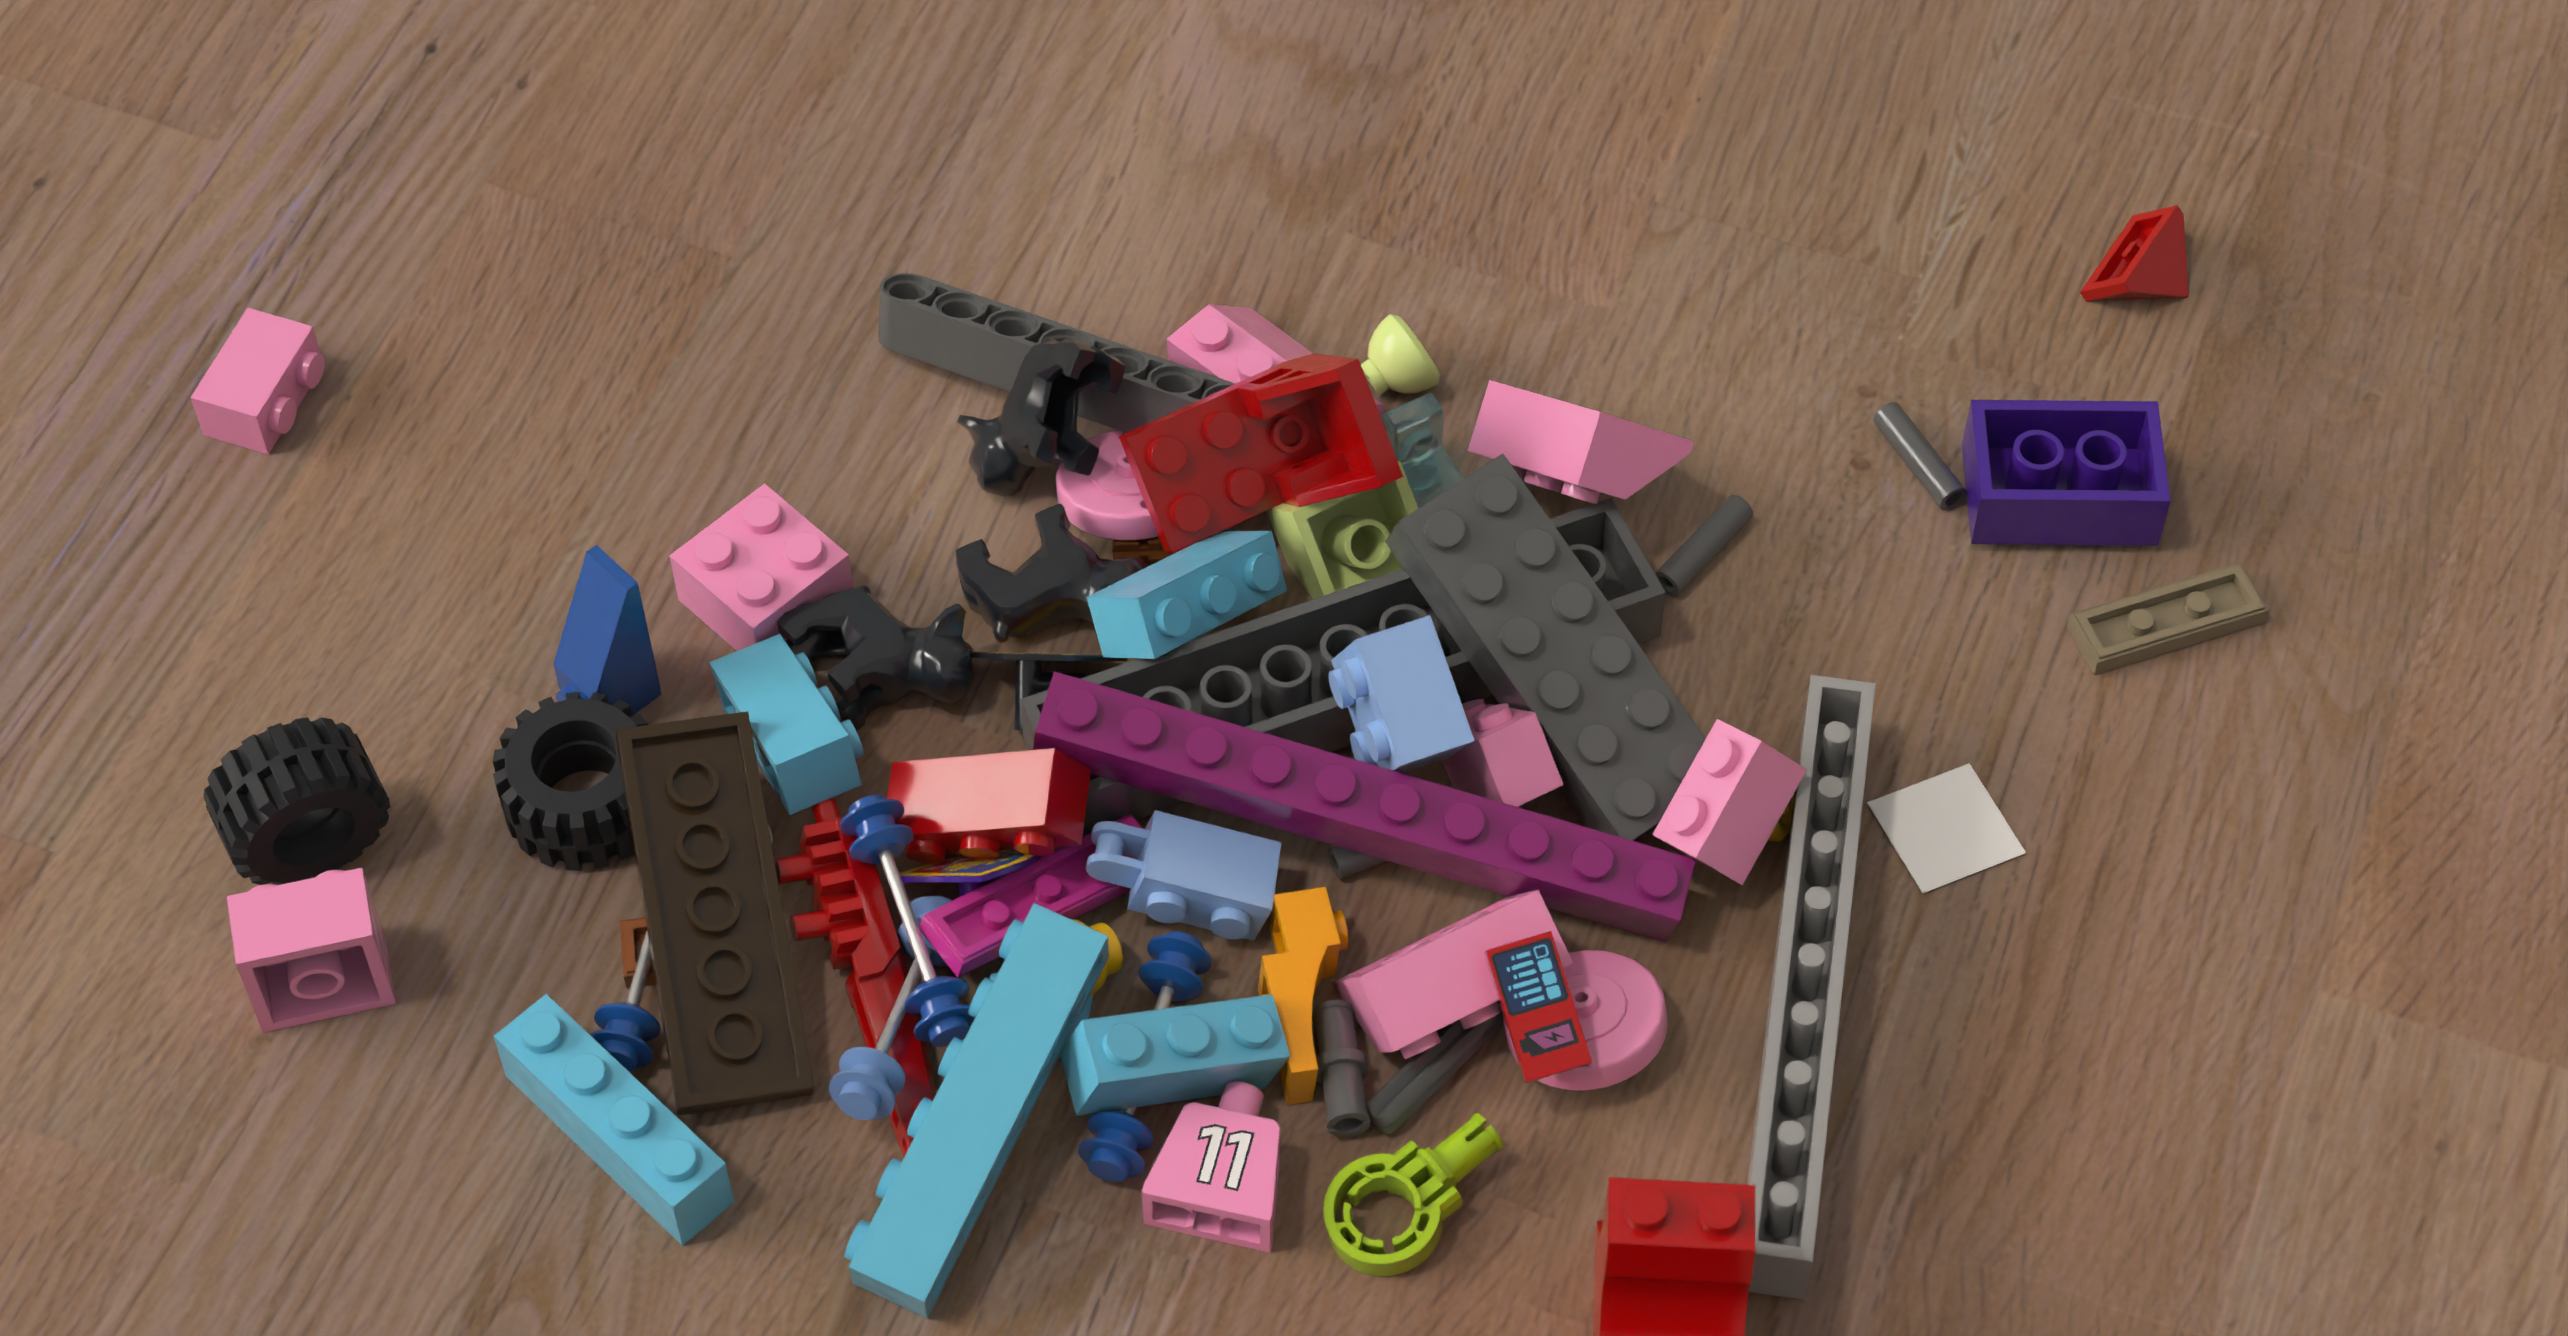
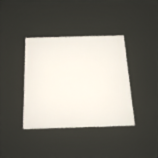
(1946, 828)

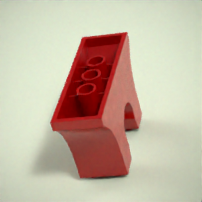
(1673, 1258)

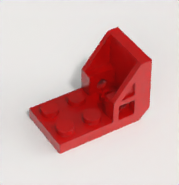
(1267, 441)

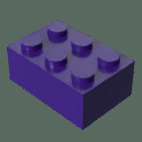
(2065, 472)

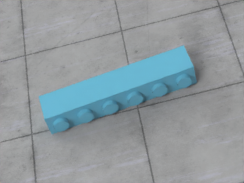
(978, 1110)

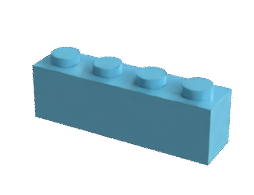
(614, 1119)

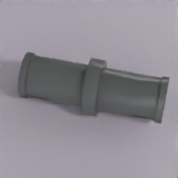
(1341, 1068)

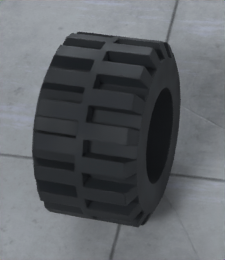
(545, 749)
(296, 801)

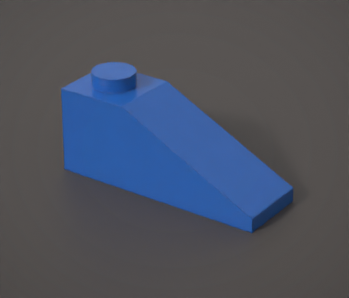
(606, 638)

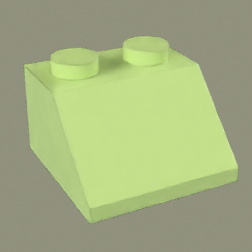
(1342, 538)

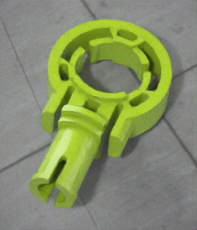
(1401, 1176)

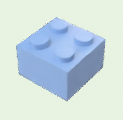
(1400, 698)

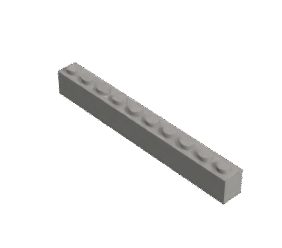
(1808, 983)

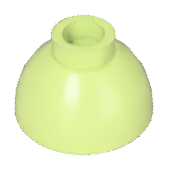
(1398, 359)

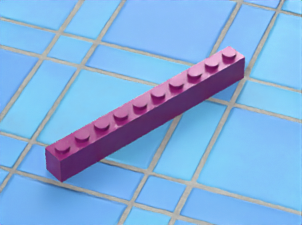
(1364, 807)

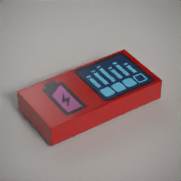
(1538, 1007)

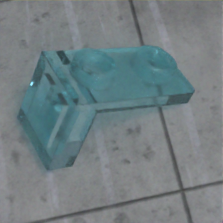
(1417, 442)

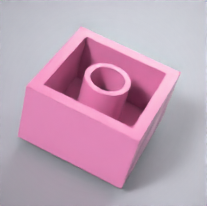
(756, 568)
(311, 949)

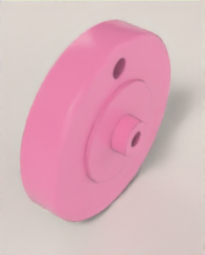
(1109, 498)
(1619, 1016)

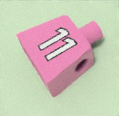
(1218, 1172)

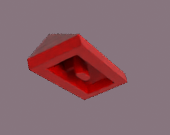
(2144, 260)

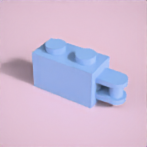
(1190, 872)

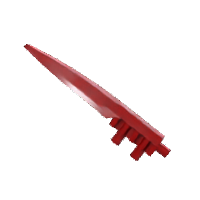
(862, 935)

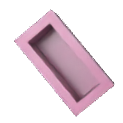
(258, 381)
(1506, 759)
(1729, 801)

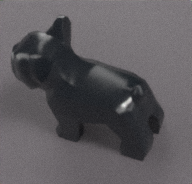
(1041, 416)
(1046, 587)
(882, 652)

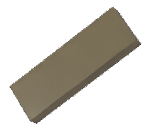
(2167, 618)

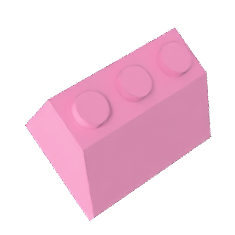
(1233, 344)
(1572, 444)
(1442, 976)

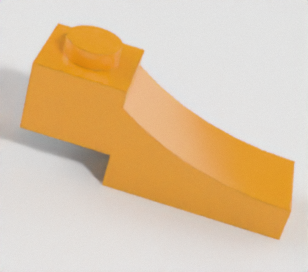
(1306, 950)

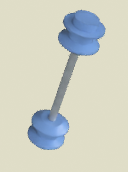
(869, 1075)

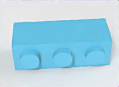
(1186, 594)
(791, 721)
(1173, 1054)

